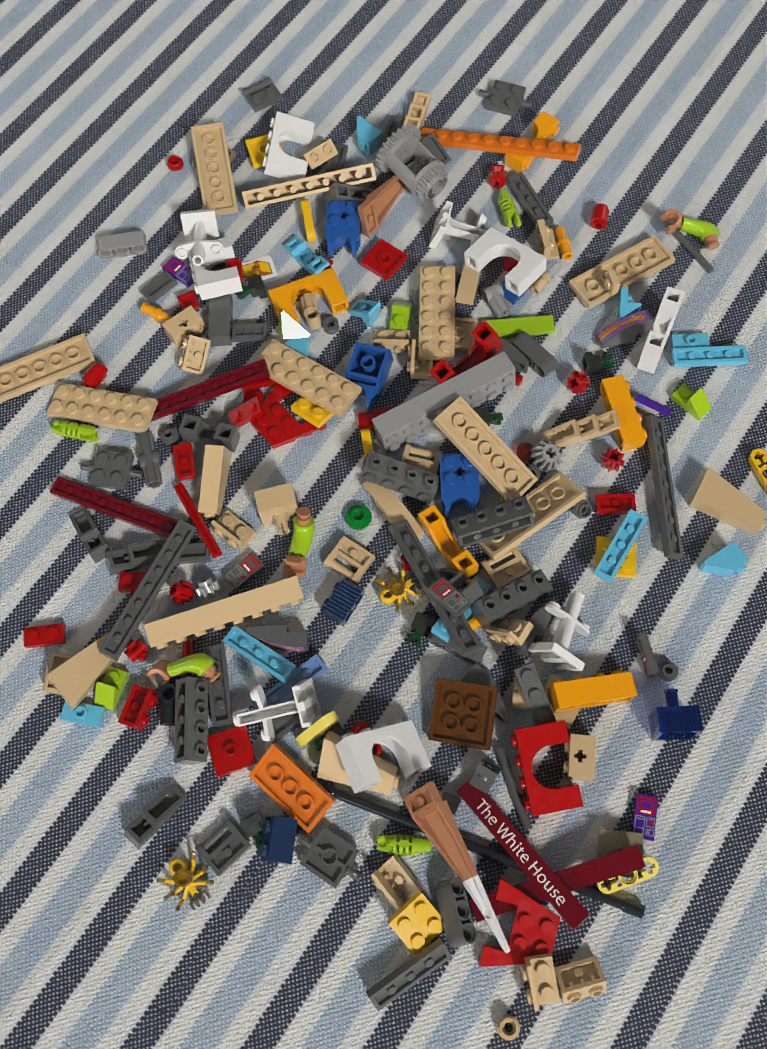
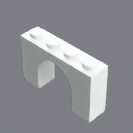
(286, 129)
(496, 244)
(216, 283)
(661, 329)
(399, 737)

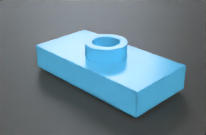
(690, 340)
(84, 714)

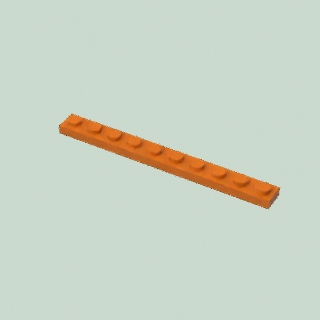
(505, 144)

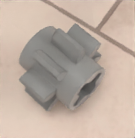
(207, 588)

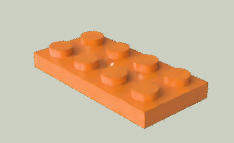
(292, 787)

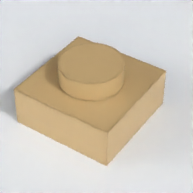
(612, 282)

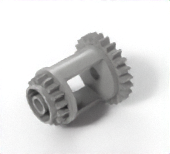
(398, 152)

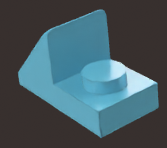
(625, 306)
(367, 310)

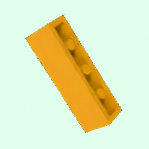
(617, 396)
(592, 691)

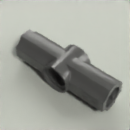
(149, 460)

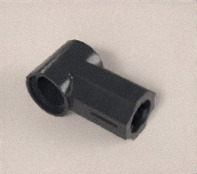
(167, 706)

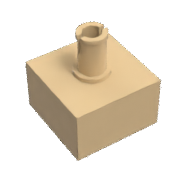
(277, 506)

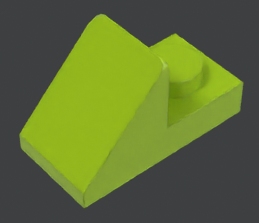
(400, 315)
(693, 402)
(110, 689)

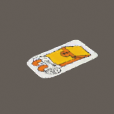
(261, 266)

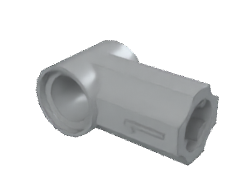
(495, 297)

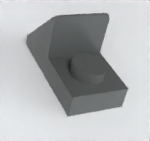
(484, 776)

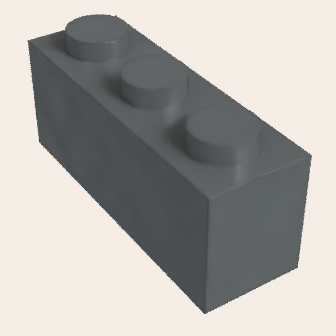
(220, 320)

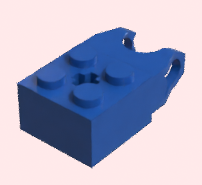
(343, 226)
(369, 370)
(458, 483)

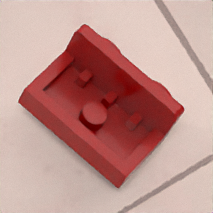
(137, 707)

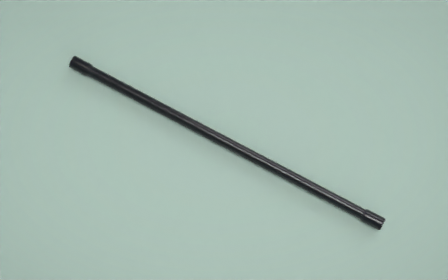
(625, 905)

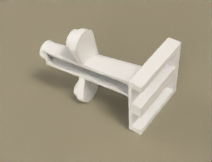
(446, 225)
(200, 235)
(557, 650)
(304, 703)

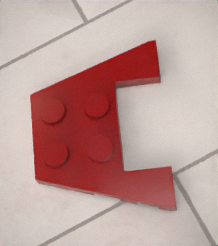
(277, 424)
(531, 932)

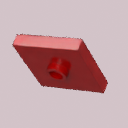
(384, 260)
(231, 751)

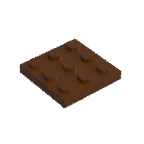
(463, 713)

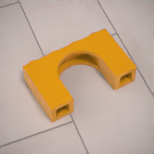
(324, 284)

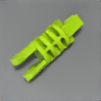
(508, 209)
(75, 430)
(403, 844)

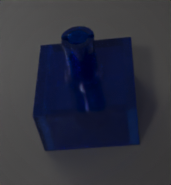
(675, 721)

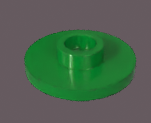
(358, 517)

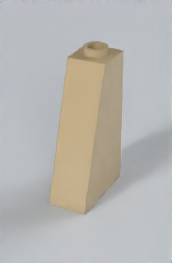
(214, 480)
(726, 503)
(80, 673)
(333, 770)

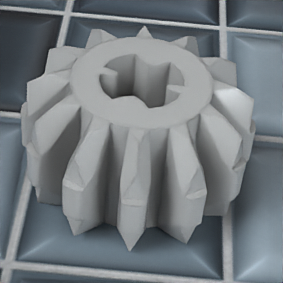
(546, 455)

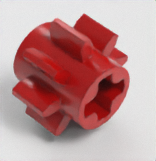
(578, 382)
(612, 459)
(181, 592)
(136, 650)

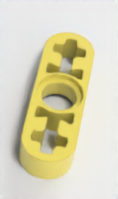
(317, 729)
(635, 879)

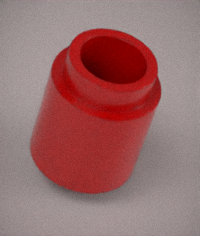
(599, 216)
(94, 375)

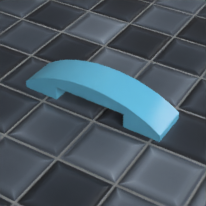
(305, 257)

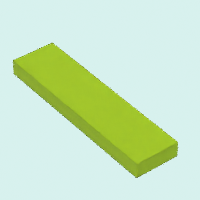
(532, 325)

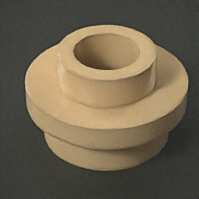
(516, 1027)

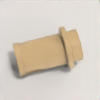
(540, 283)

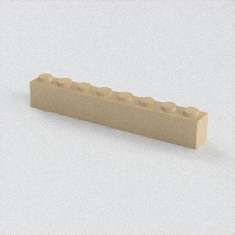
(308, 185)
(227, 610)

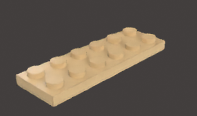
(214, 168)
(630, 266)
(437, 313)
(45, 367)
(309, 378)
(102, 407)
(485, 450)
(547, 503)

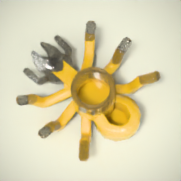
(398, 588)
(185, 879)

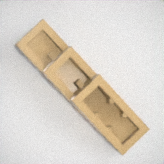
(418, 109)
(468, 286)
(582, 430)
(391, 506)

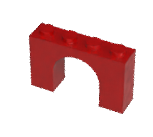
(485, 347)
(539, 798)

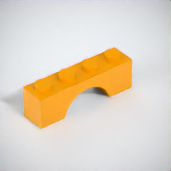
(544, 128)
(438, 532)

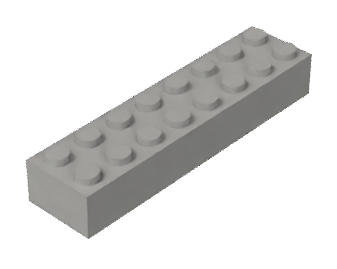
(417, 414)

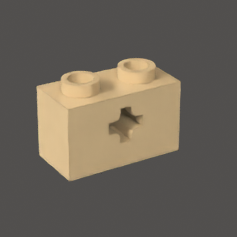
(183, 324)
(586, 747)

